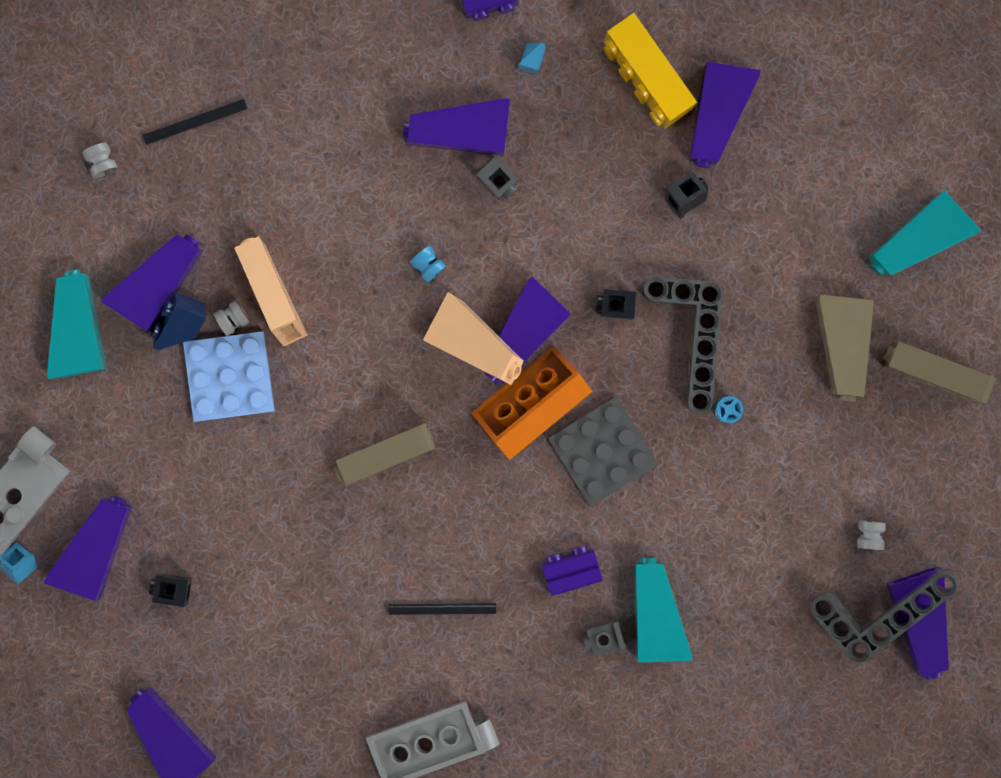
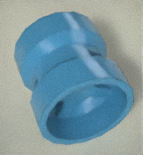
(427, 264)

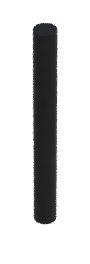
(195, 121)
(435, 609)

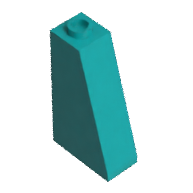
(928, 232)
(75, 329)
(657, 619)

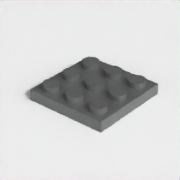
(603, 451)

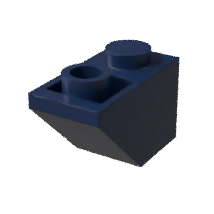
(179, 321)

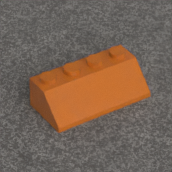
(532, 402)

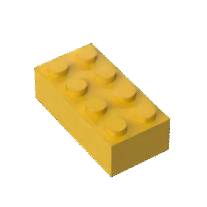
(648, 71)

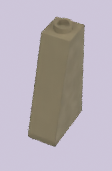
(846, 341)
(939, 373)
(385, 454)

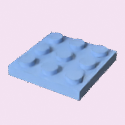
(228, 376)

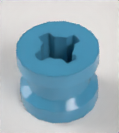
(732, 411)

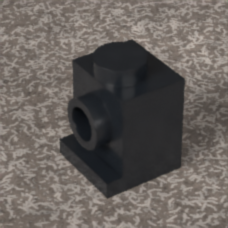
(688, 184)
(627, 304)
(160, 594)

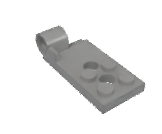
(35, 476)
(451, 733)

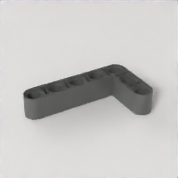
(699, 333)
(887, 619)

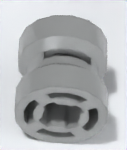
(98, 157)
(236, 313)
(871, 535)

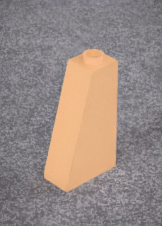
(270, 291)
(470, 339)

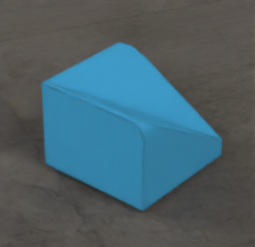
(532, 57)
(17, 563)

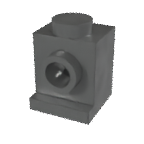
(495, 169)
(611, 630)

